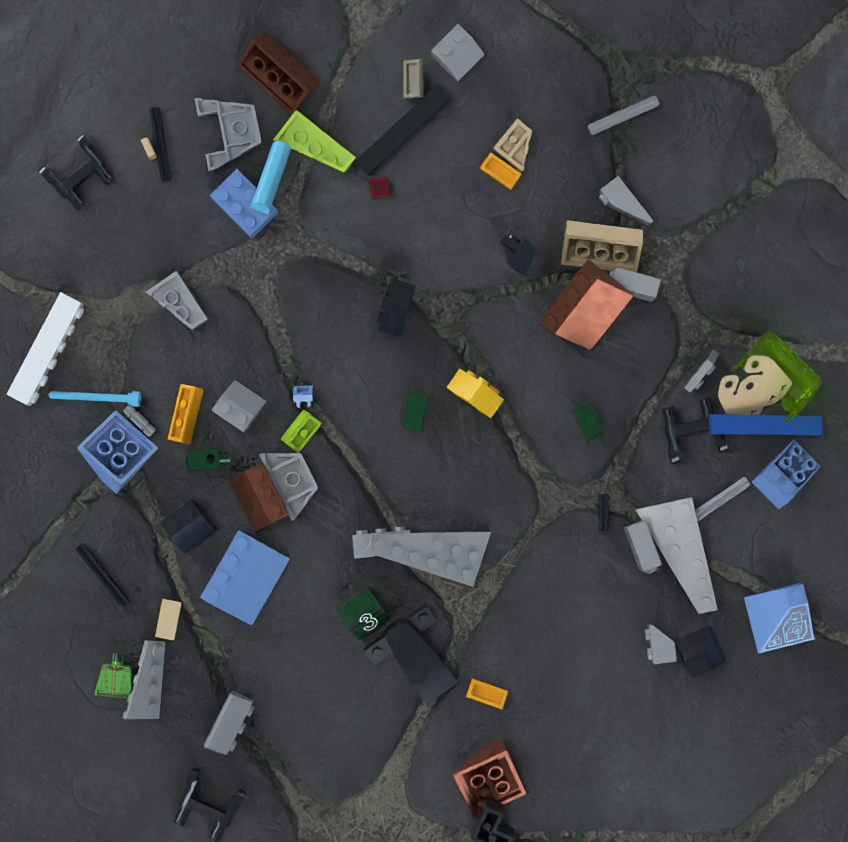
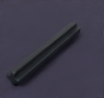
(160, 144)
(102, 575)

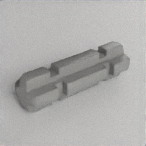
(139, 420)

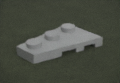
(179, 300)

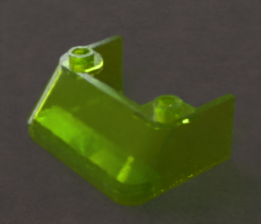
(804, 379)

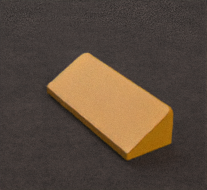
(185, 414)

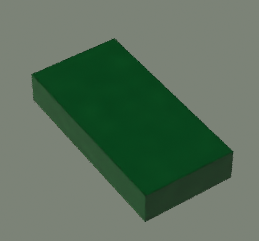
(414, 411)

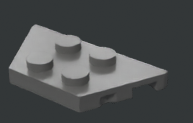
(291, 479)

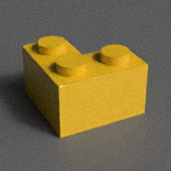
(476, 392)

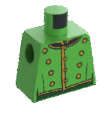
(115, 678)

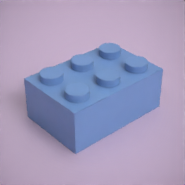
(235, 198)

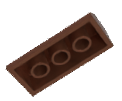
(278, 72)

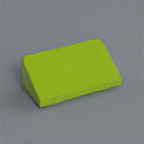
(301, 431)

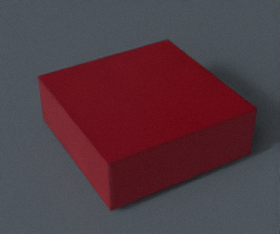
(379, 188)

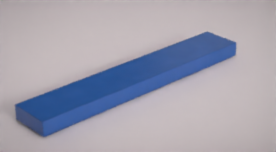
(764, 425)

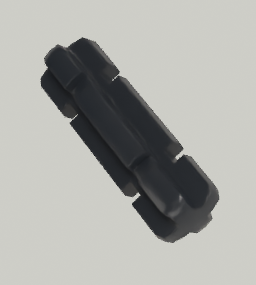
(603, 512)

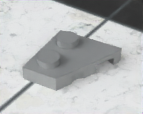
(705, 368)

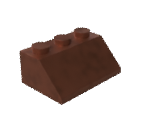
(259, 497)

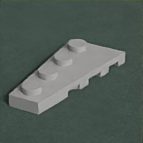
(146, 694)

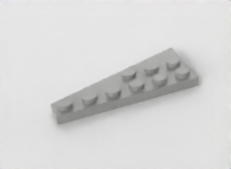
(680, 541)
(440, 553)

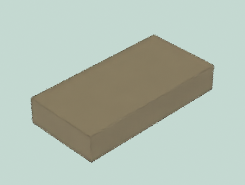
(413, 79)

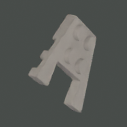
(238, 129)

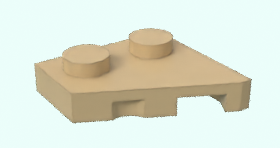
(514, 144)

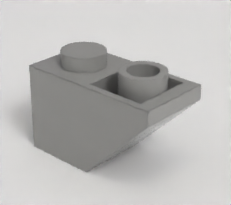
(661, 647)

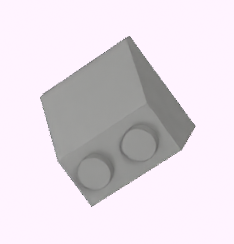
(457, 52)
(239, 406)

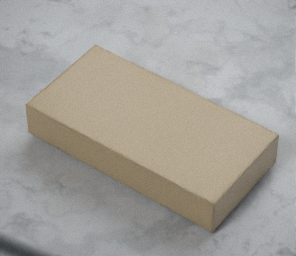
(168, 619)

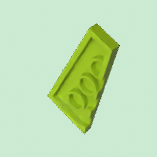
(312, 141)

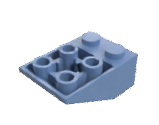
(786, 474)

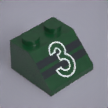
(363, 613)

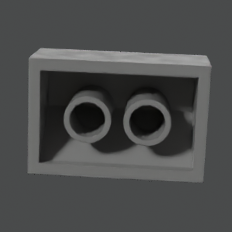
(230, 723)

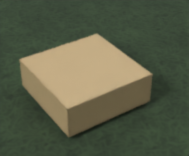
(149, 148)

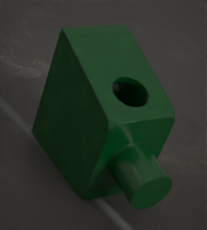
(588, 422)
(197, 459)

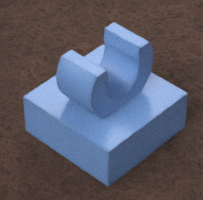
(303, 394)

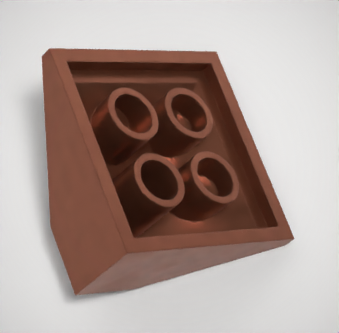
(488, 775)

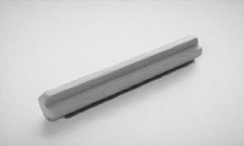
(623, 115)
(722, 498)

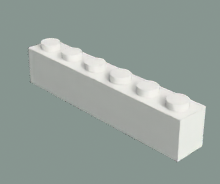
(45, 349)

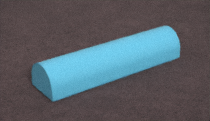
(271, 177)

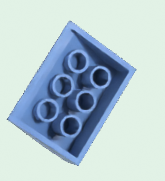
(245, 577)

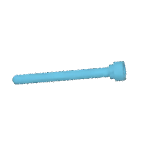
(132, 399)

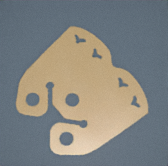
(759, 396)

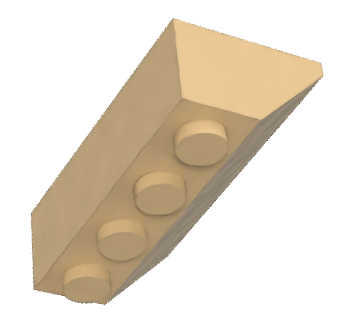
(602, 245)

